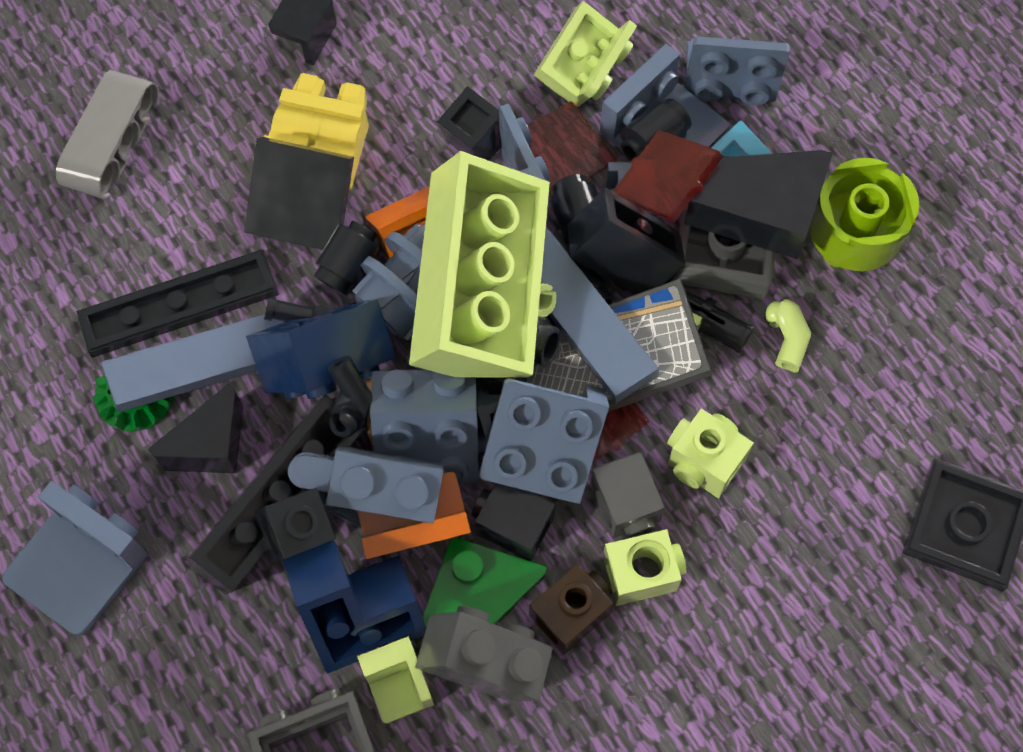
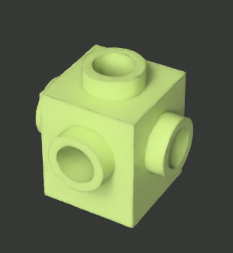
(707, 452)

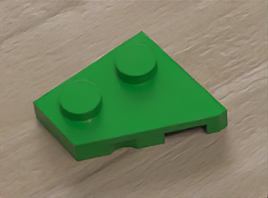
(481, 580)

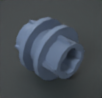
(395, 281)

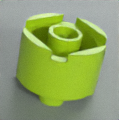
(863, 215)

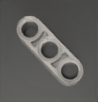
(105, 133)

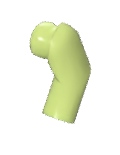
(795, 331)

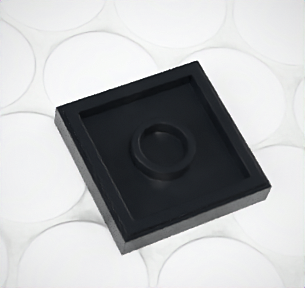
(297, 192)
(967, 525)

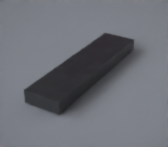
(176, 303)

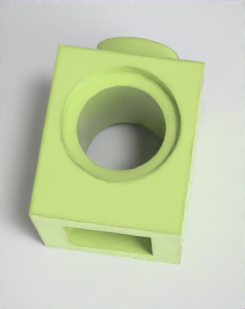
(627, 583)

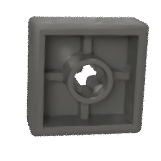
(721, 268)

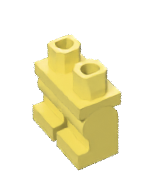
(321, 121)

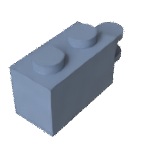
(372, 481)

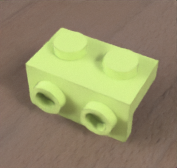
(584, 55)

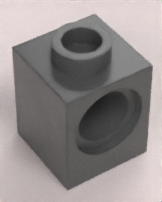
(627, 496)

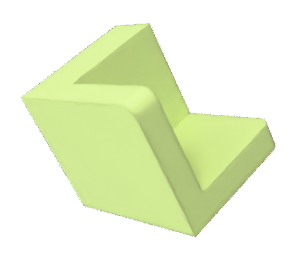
(395, 681)

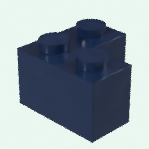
(296, 353)
(352, 610)

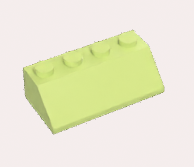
(480, 270)

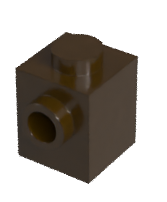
(572, 607)

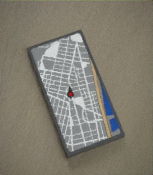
(663, 328)

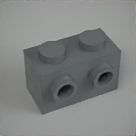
(484, 655)

